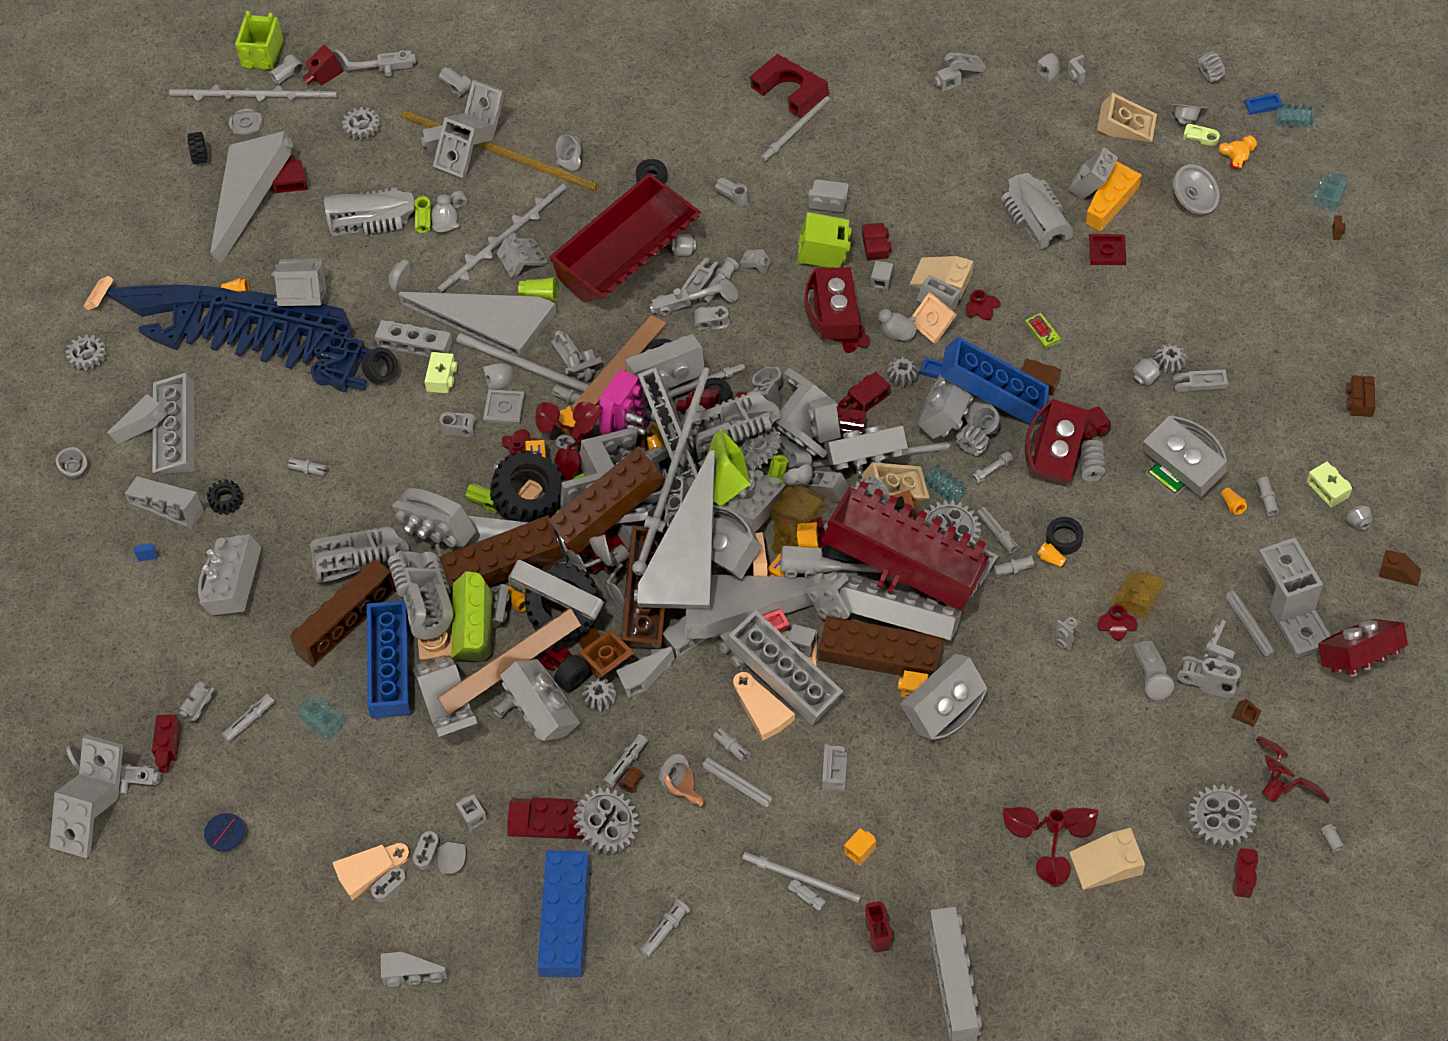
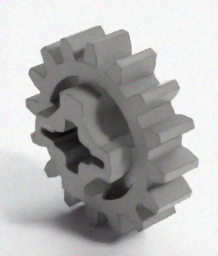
(361, 123)
(86, 352)

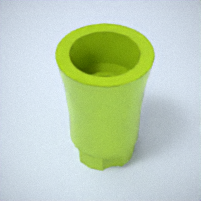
(543, 288)

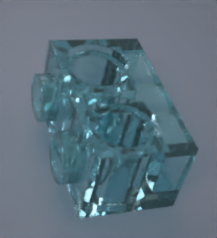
(1331, 191)
(319, 720)

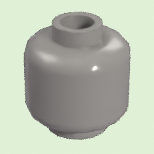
(682, 245)
(1146, 371)

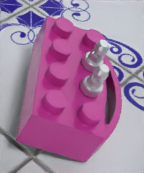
(623, 405)

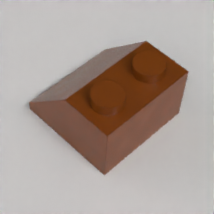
(605, 653)

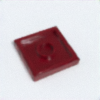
(1107, 249)

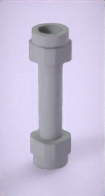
(980, 475)

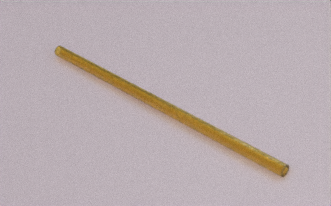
(512, 155)

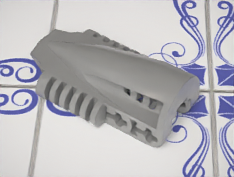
(1034, 200)
(371, 211)
(736, 418)
(356, 550)
(425, 589)

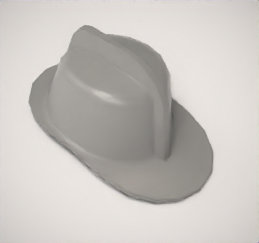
(1187, 113)
(983, 415)

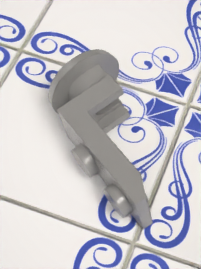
(1157, 682)

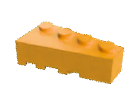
(1112, 196)

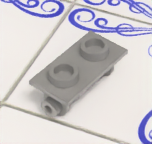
(565, 346)
(1065, 633)
(191, 709)

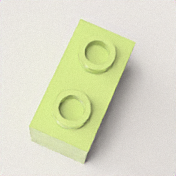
(440, 372)
(1329, 484)

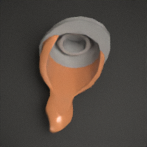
(679, 779)

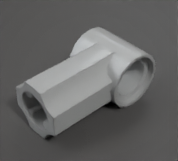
(290, 66)
(456, 83)
(733, 191)

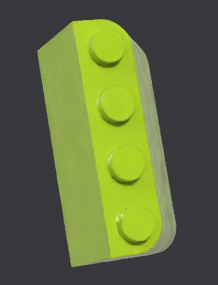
(730, 468)
(471, 618)

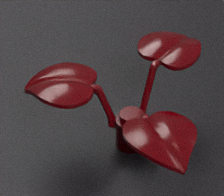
(585, 416)
(1275, 785)
(1079, 821)

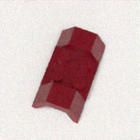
(542, 818)

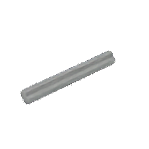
(1250, 623)
(738, 782)

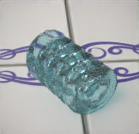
(1294, 115)
(944, 484)

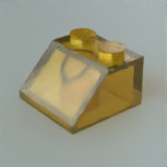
(797, 504)
(1140, 593)

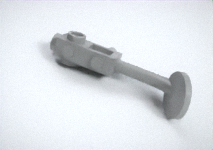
(385, 61)
(680, 299)
(128, 774)

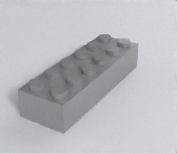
(900, 607)
(783, 667)
(954, 975)

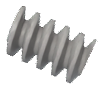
(1092, 460)

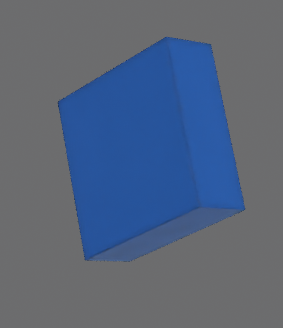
(145, 552)

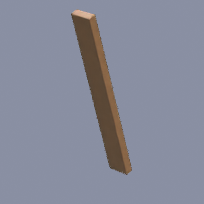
(636, 345)
(523, 650)

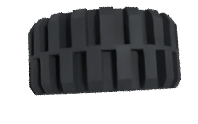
(526, 466)
(535, 602)

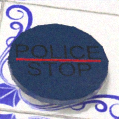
(224, 832)

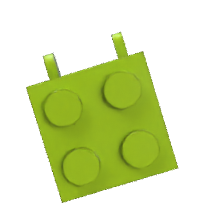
(259, 41)
(823, 241)

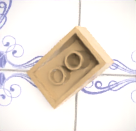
(1126, 119)
(949, 269)
(899, 479)
(1108, 859)

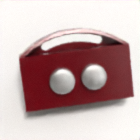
(833, 303)
(1056, 441)
(1362, 645)

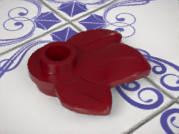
(981, 307)
(852, 344)
(517, 441)
(1117, 624)

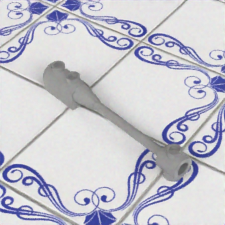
(810, 562)

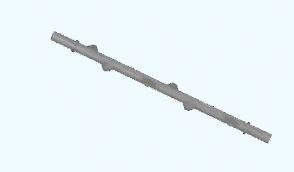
(259, 94)
(494, 242)

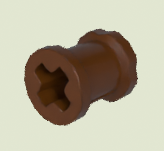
(631, 779)

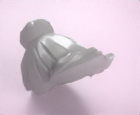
(568, 152)
(444, 215)
(896, 325)

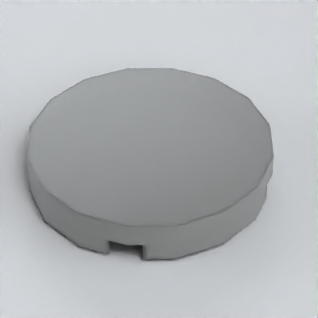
(245, 123)

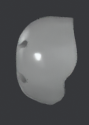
(765, 376)
(72, 467)
(798, 476)

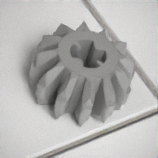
(1211, 66)
(1171, 358)
(902, 371)
(972, 440)
(599, 694)

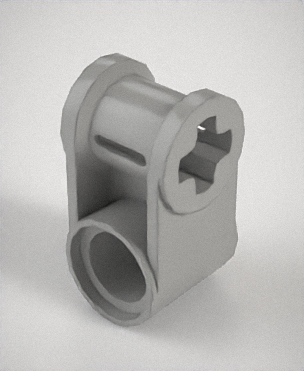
(710, 318)
(456, 424)

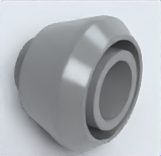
(1360, 517)

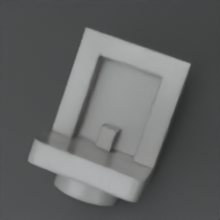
(1076, 69)
(756, 258)

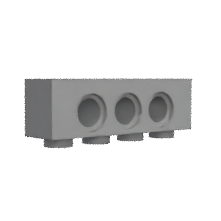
(412, 339)

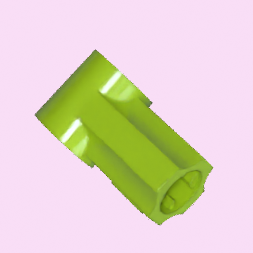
(422, 214)
(778, 467)
(481, 496)

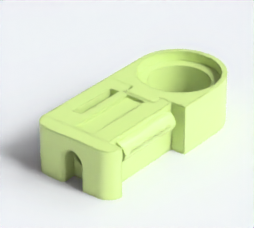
(1200, 134)

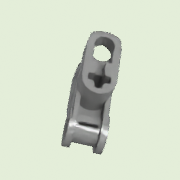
(1209, 675)

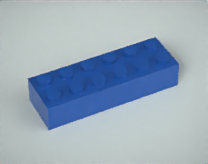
(994, 380)
(388, 659)
(563, 914)

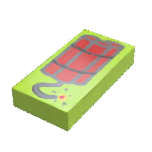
(1042, 330)

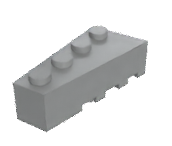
(166, 501)

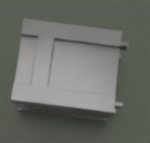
(299, 282)

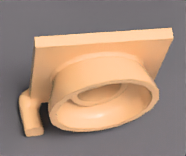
(436, 646)

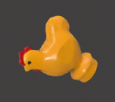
(1238, 150)

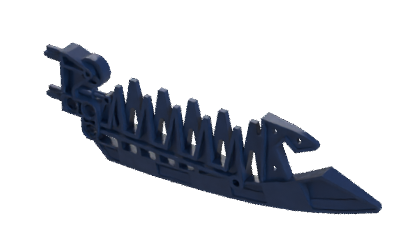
(254, 308)

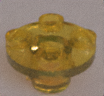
(784, 535)

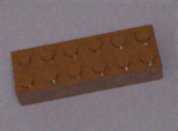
(607, 500)
(497, 555)
(342, 613)
(640, 625)
(879, 647)

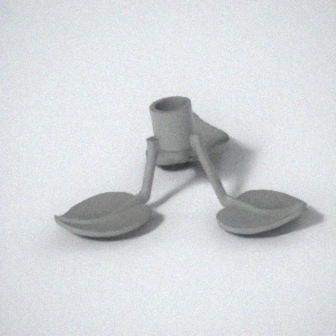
(611, 558)

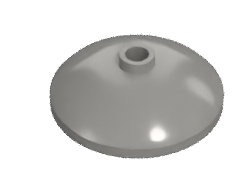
(1196, 189)

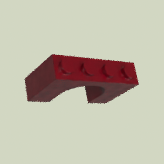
(781, 70)

